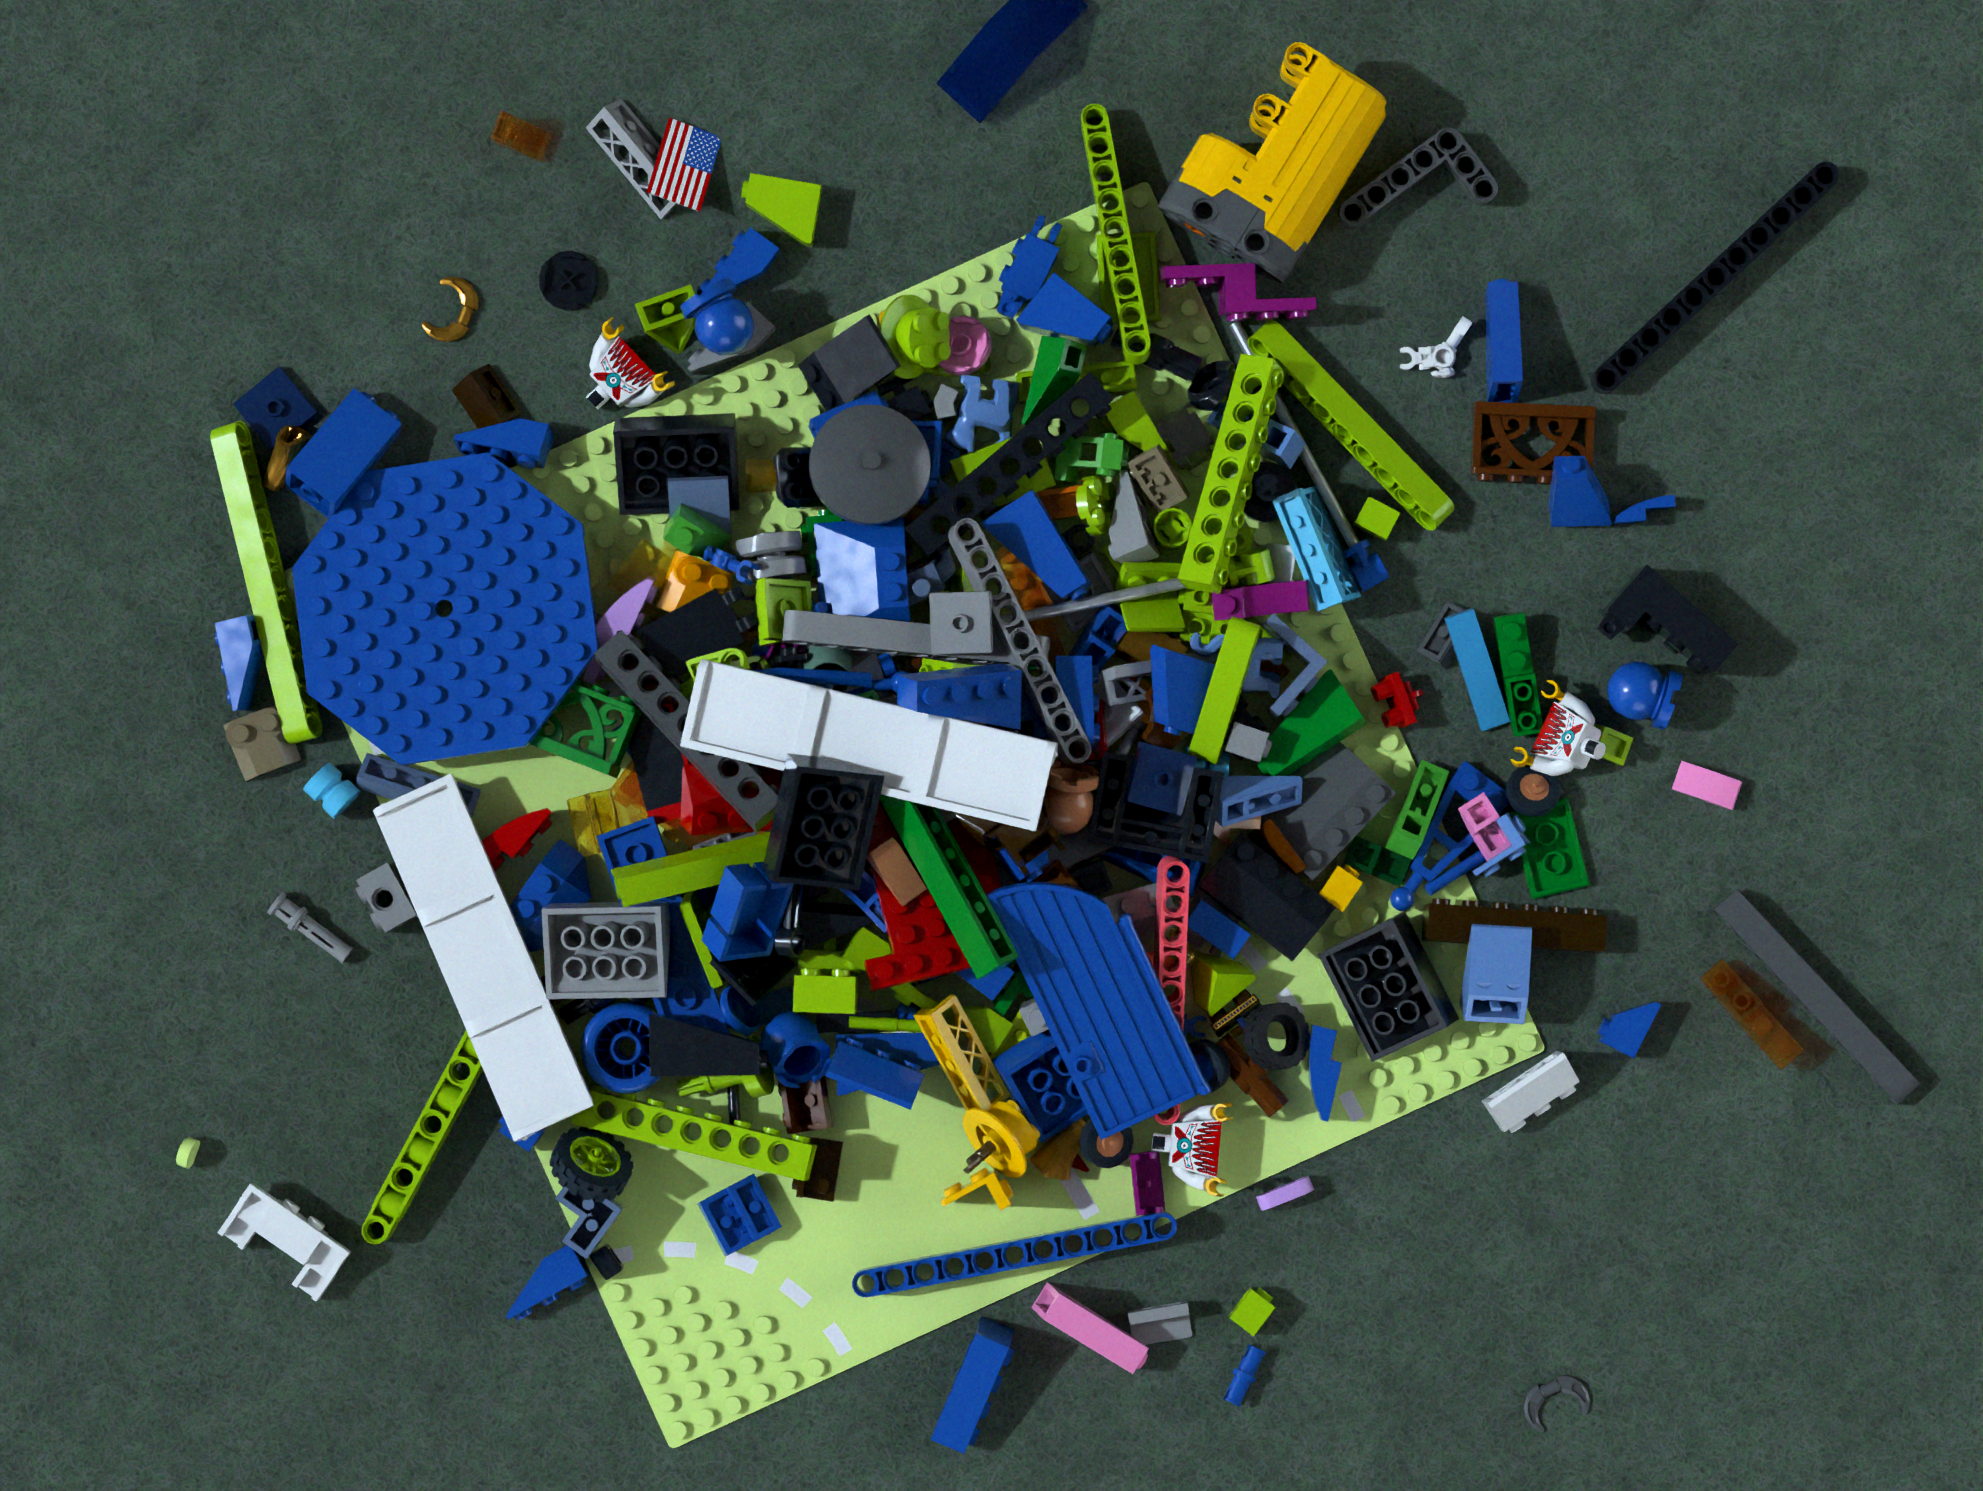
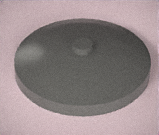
(869, 464)

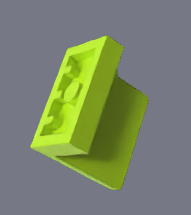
(1153, 612)

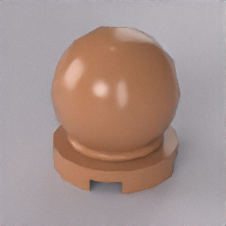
(1070, 796)

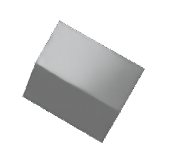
(944, 403)

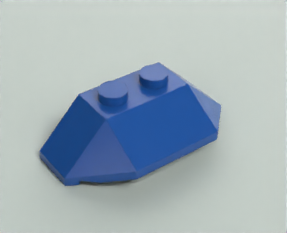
(557, 879)

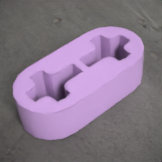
(1284, 1193)

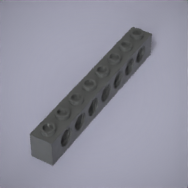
(622, 649)

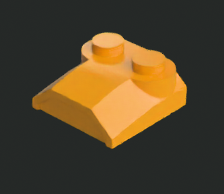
(690, 579)

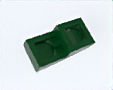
(1378, 861)

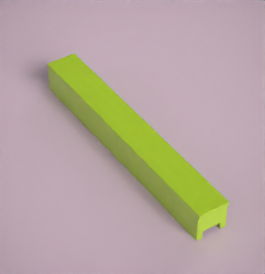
(685, 870)

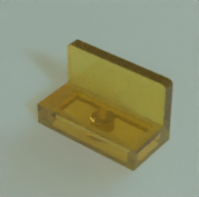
(592, 816)

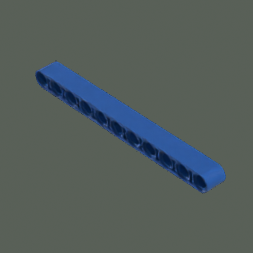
(999, 1249)

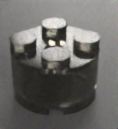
(1187, 436)

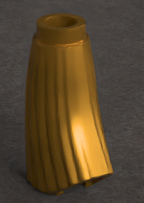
(287, 446)
(1057, 1155)

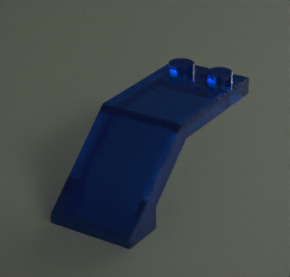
(1005, 51)

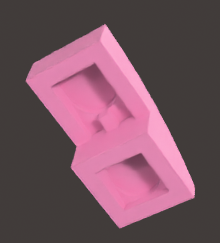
(1707, 785)
(1482, 825)

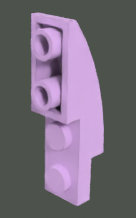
(624, 616)

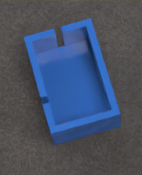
(745, 913)

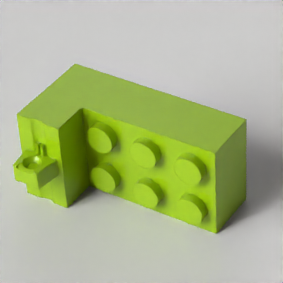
(825, 983)

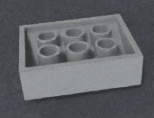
(606, 950)

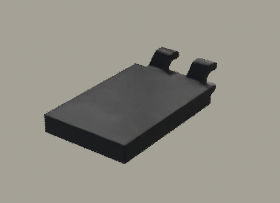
(695, 630)

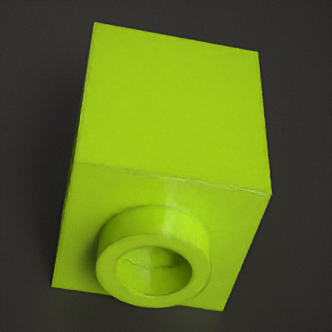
(1252, 1310)

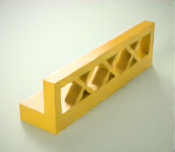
(953, 1059)

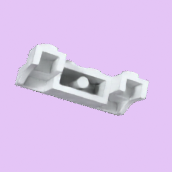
(290, 1232)

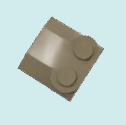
(260, 743)

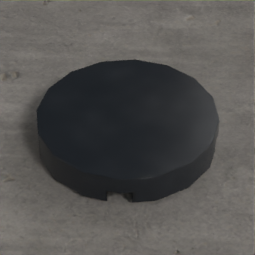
(568, 280)

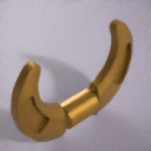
(470, 301)

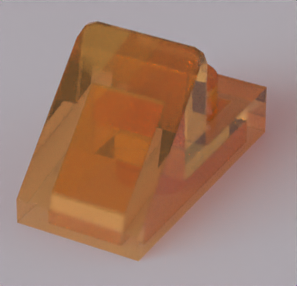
(520, 136)

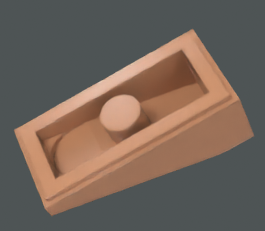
(896, 871)

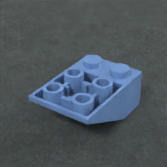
(1497, 974)

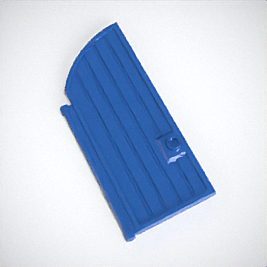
(1099, 1003)

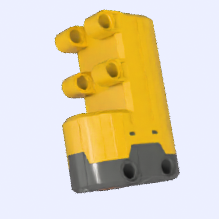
(1274, 202)

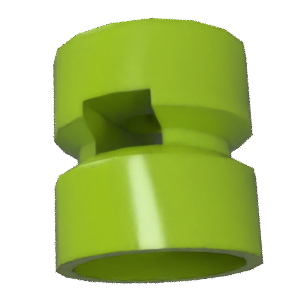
(1172, 528)

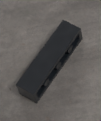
(840, 1022)

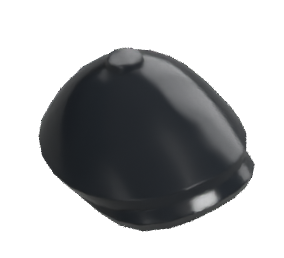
(1211, 386)

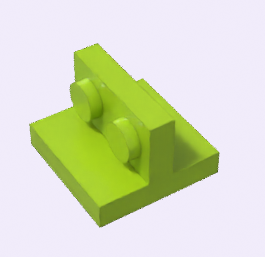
(772, 601)

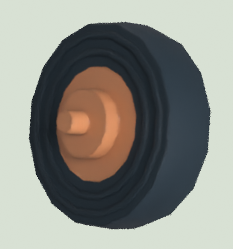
(1532, 792)
(1108, 1151)

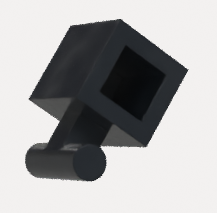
(910, 403)

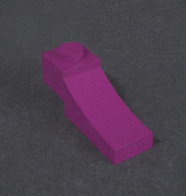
(1261, 599)

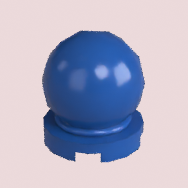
(721, 321)
(1642, 692)
(795, 1049)

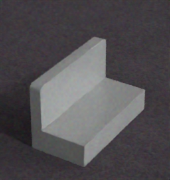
(1160, 1323)

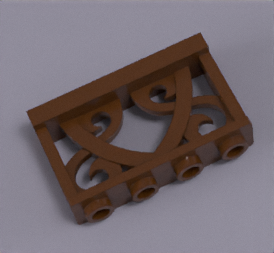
(1499, 415)

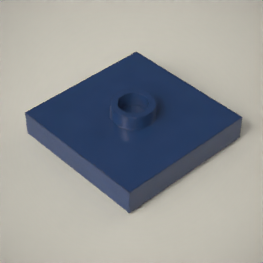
(273, 405)
(1160, 778)

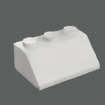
(1532, 1092)

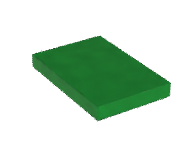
(1554, 853)

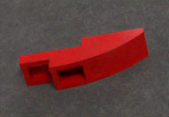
(516, 836)

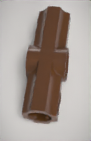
(1251, 1077)

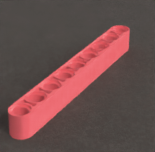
(1172, 945)

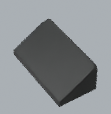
(1437, 643)

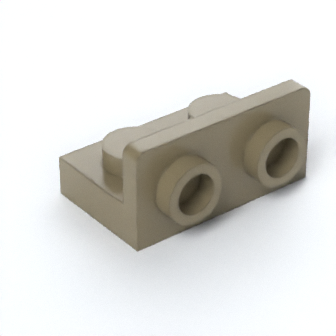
(1157, 478)

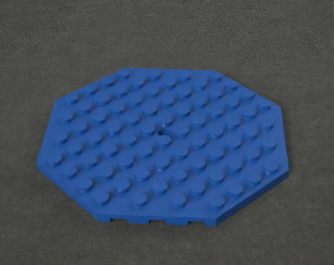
(517, 622)

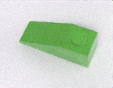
(1417, 810)

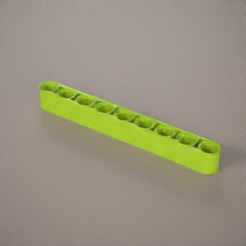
(1111, 220)
(1353, 427)

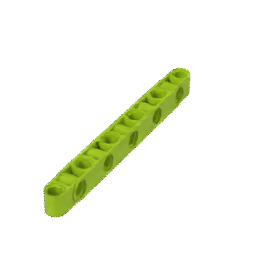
(424, 1143)

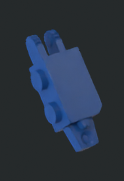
(1029, 269)

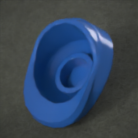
(739, 1013)

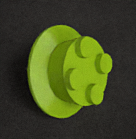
(915, 335)

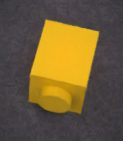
(1341, 887)

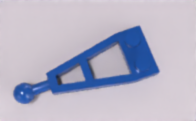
(830, 678)
(1467, 784)

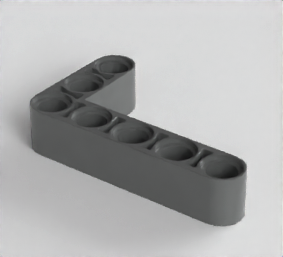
(1415, 174)

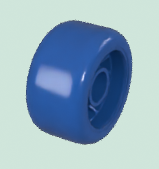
(602, 1048)

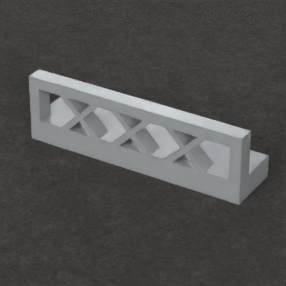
(642, 148)
(1138, 670)

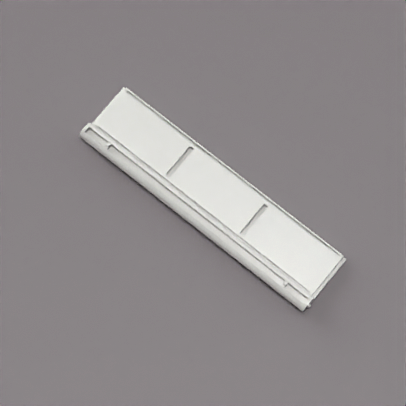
(920, 754)
(483, 957)

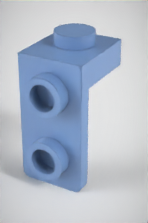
(1513, 829)

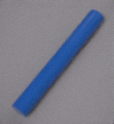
(1454, 873)

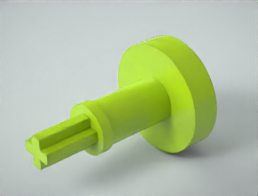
(755, 1084)

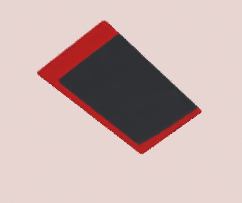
(657, 769)

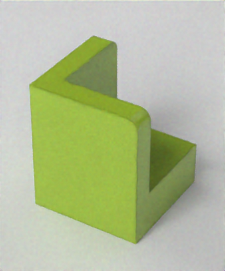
(1376, 518)

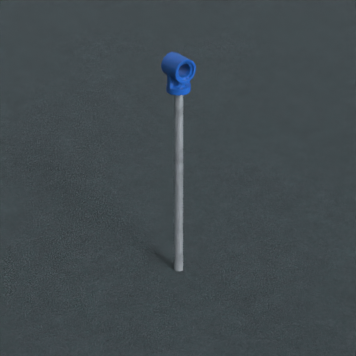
(1367, 568)

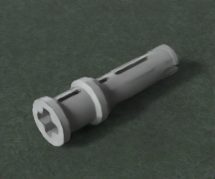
(298, 919)

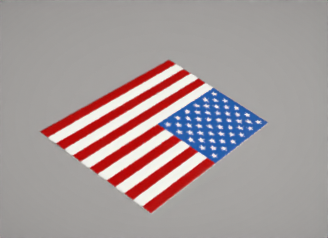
(684, 164)

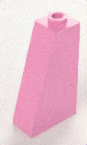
(1090, 1328)

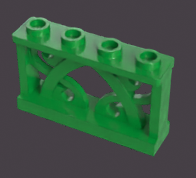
(595, 754)

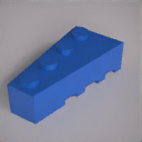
(969, 693)
(973, 1385)

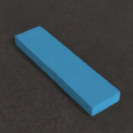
(1477, 669)

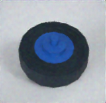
(1212, 1062)

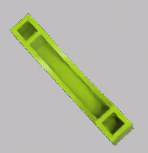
(987, 1024)

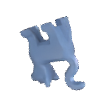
(980, 412)
(1256, 679)

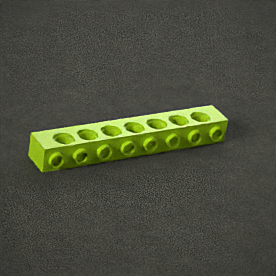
(1249, 374)
(796, 1166)

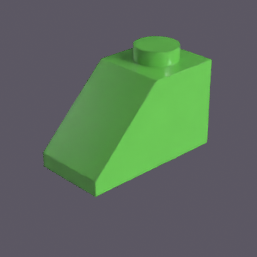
(693, 532)

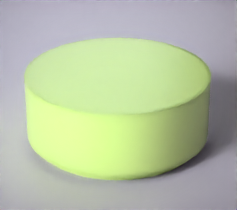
(187, 1152)

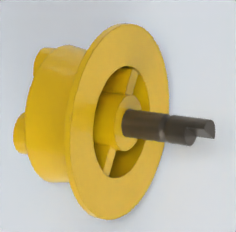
(1000, 1138)

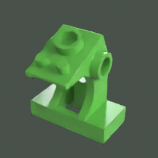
(1110, 456)

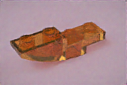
(1751, 1015)

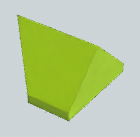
(664, 318)
(1217, 981)

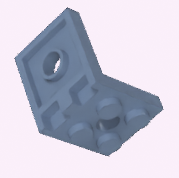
(1305, 653)

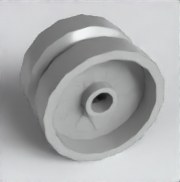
(770, 555)

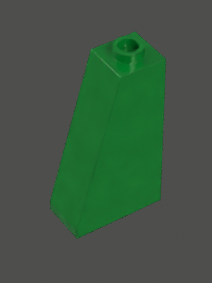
(1312, 727)

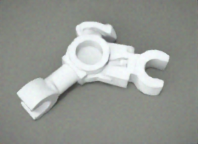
(1438, 356)

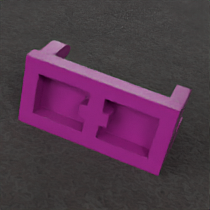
(1147, 1182)

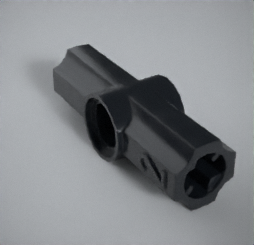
(1165, 356)

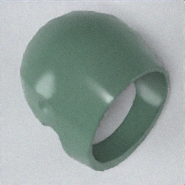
(828, 659)

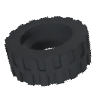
(1296, 1036)

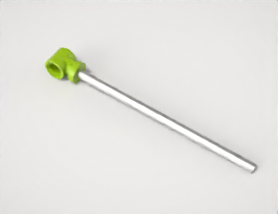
(1254, 567)

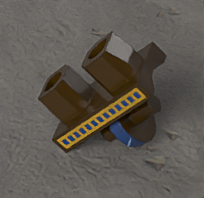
(1224, 1021)

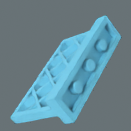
(1316, 547)

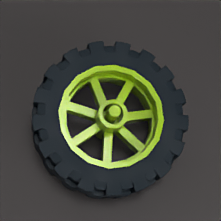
(597, 1153)

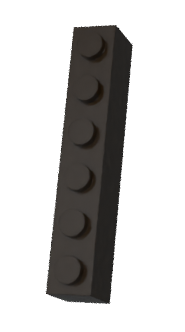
(1549, 929)

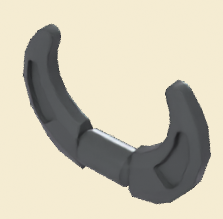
(1535, 1397)

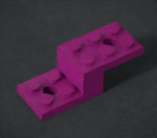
(1236, 291)

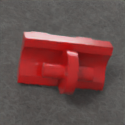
(1401, 699)

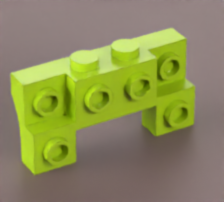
(1198, 605)

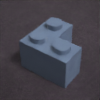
(593, 1221)

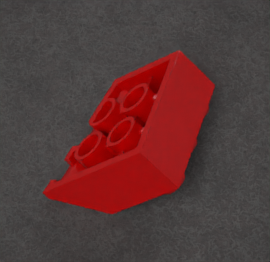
(707, 811)

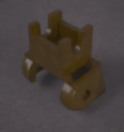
(1019, 843)

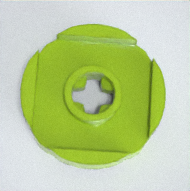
(1096, 504)

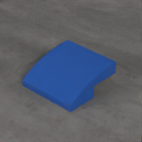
(739, 1215)

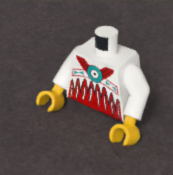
(622, 373)
(1565, 738)
(1195, 1146)

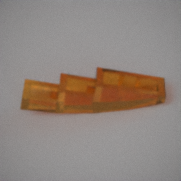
(1029, 596)

